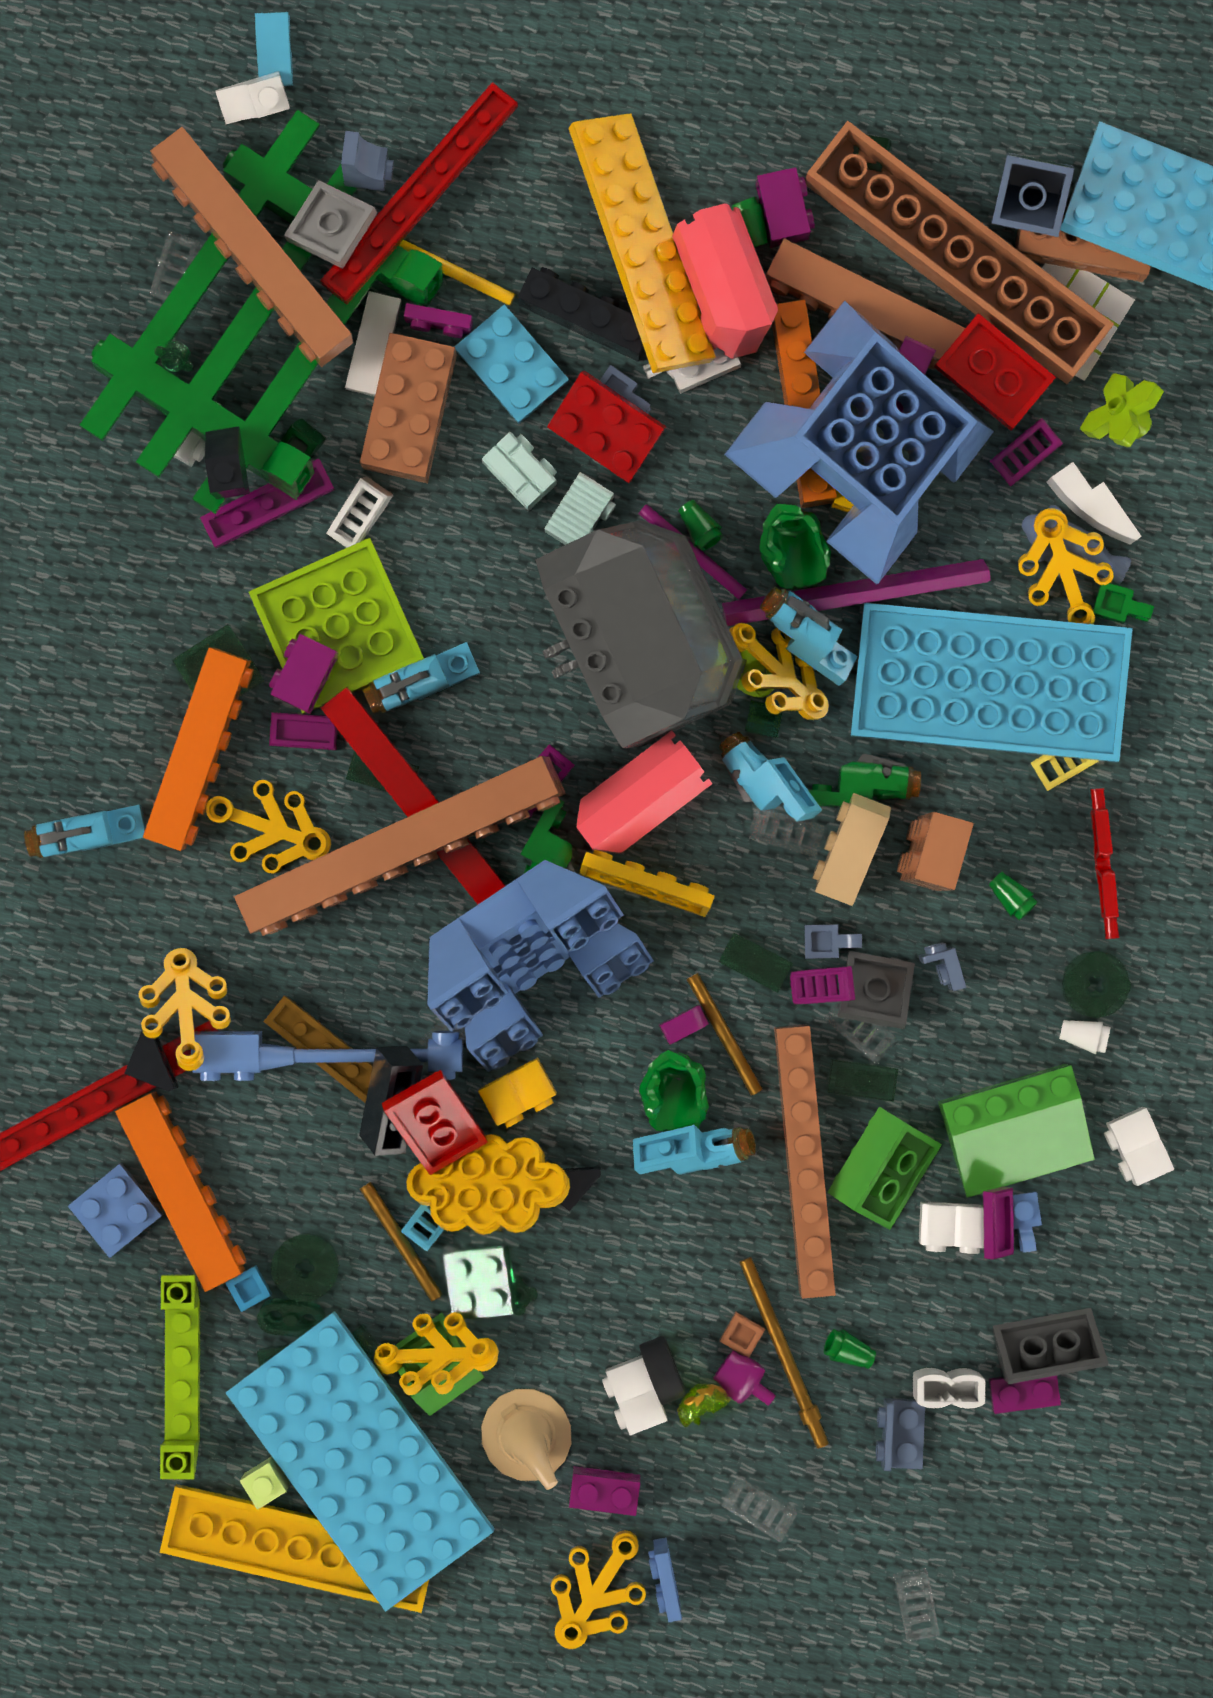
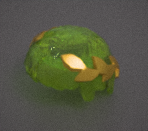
(700, 1399)

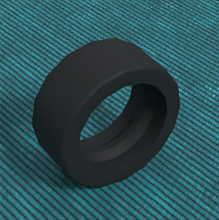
(662, 1370)

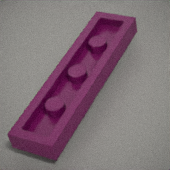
(262, 507)

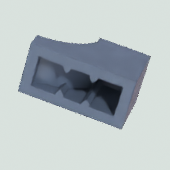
(365, 163)

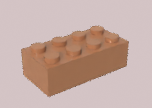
(408, 408)
(935, 851)

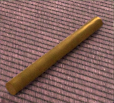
(724, 1034)
(401, 1241)

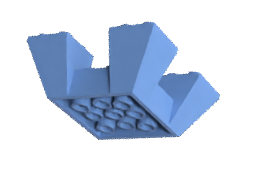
(885, 491)
(513, 942)

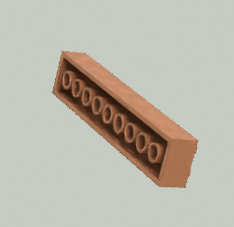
(958, 252)
(399, 845)

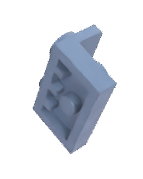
(949, 969)
(902, 1434)

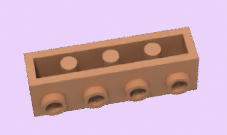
(1078, 254)

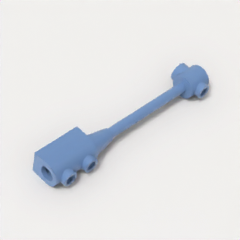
(245, 1054)

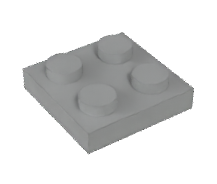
(330, 224)

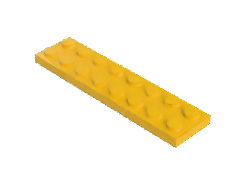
(641, 242)
(264, 1543)

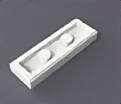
(377, 322)

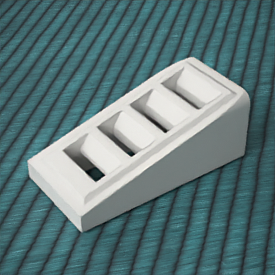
(364, 484)

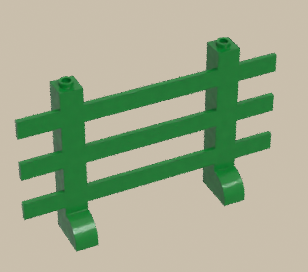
(191, 406)

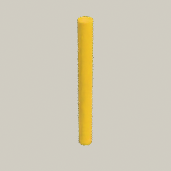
(467, 277)

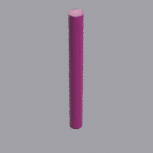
(704, 561)

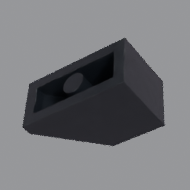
(225, 463)

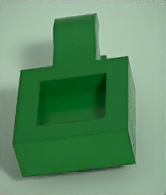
(1116, 603)

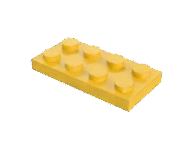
(635, 880)

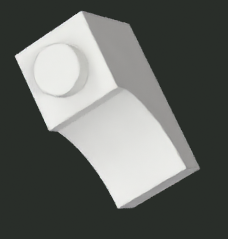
(253, 98)

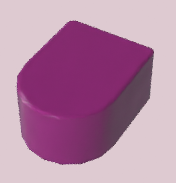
(683, 1024)

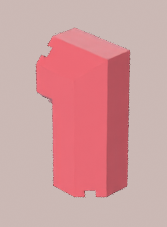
(726, 279)
(640, 796)

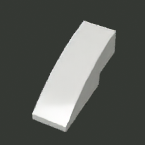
(1093, 505)

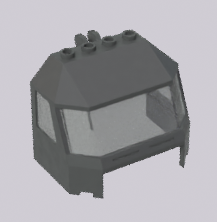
(641, 629)

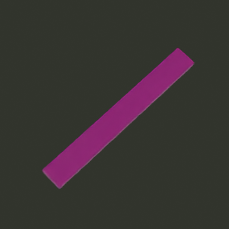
(867, 591)

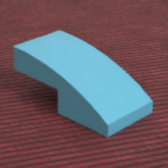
(274, 45)

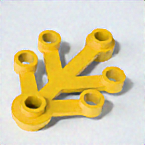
(1063, 562)
(809, 700)
(274, 829)
(184, 1001)
(439, 1356)
(594, 1595)

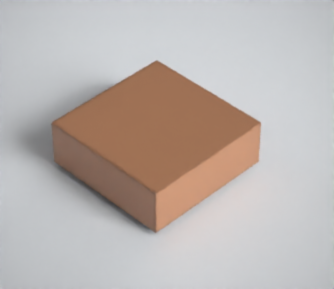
(742, 1334)

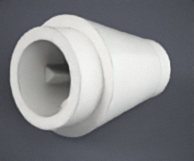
(1086, 1035)

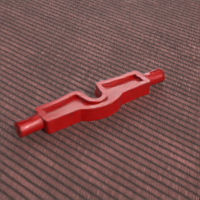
(1104, 874)

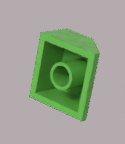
(427, 1397)

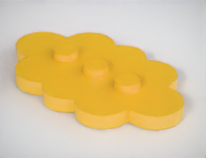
(491, 1187)

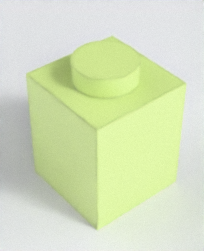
(265, 1482)

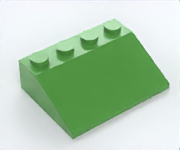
(1017, 1129)

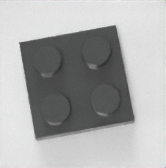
(880, 990)

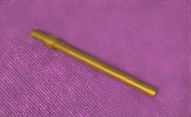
(808, 1412)

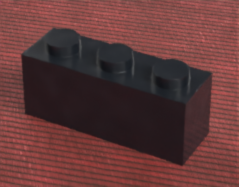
(392, 1072)

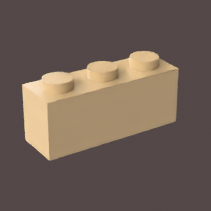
(851, 848)

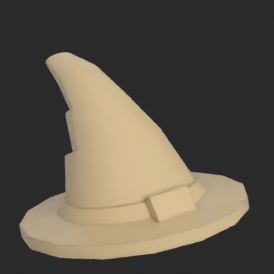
(527, 1436)

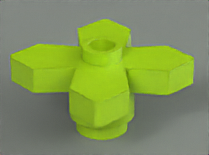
(1125, 411)

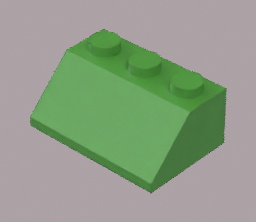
(884, 1168)

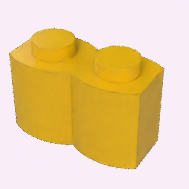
(518, 1092)

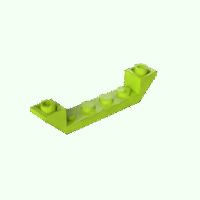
(182, 1376)

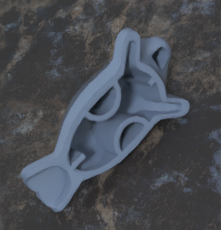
(1118, 563)

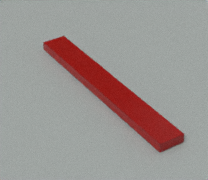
(421, 191)
(406, 787)
(80, 1109)

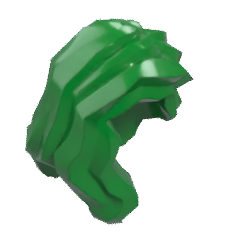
(792, 560)
(671, 1101)

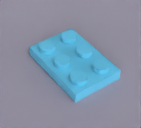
(511, 364)

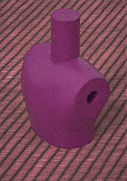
(741, 1378)

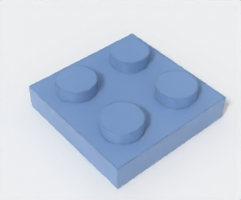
(115, 1210)
(666, 1590)

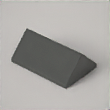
(1049, 1346)

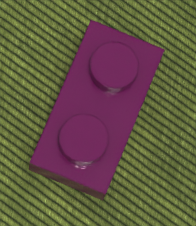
(450, 322)
(1023, 1395)

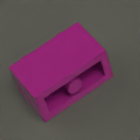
(784, 206)
(303, 673)
(604, 1491)

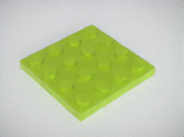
(345, 606)

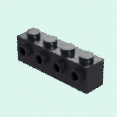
(581, 312)

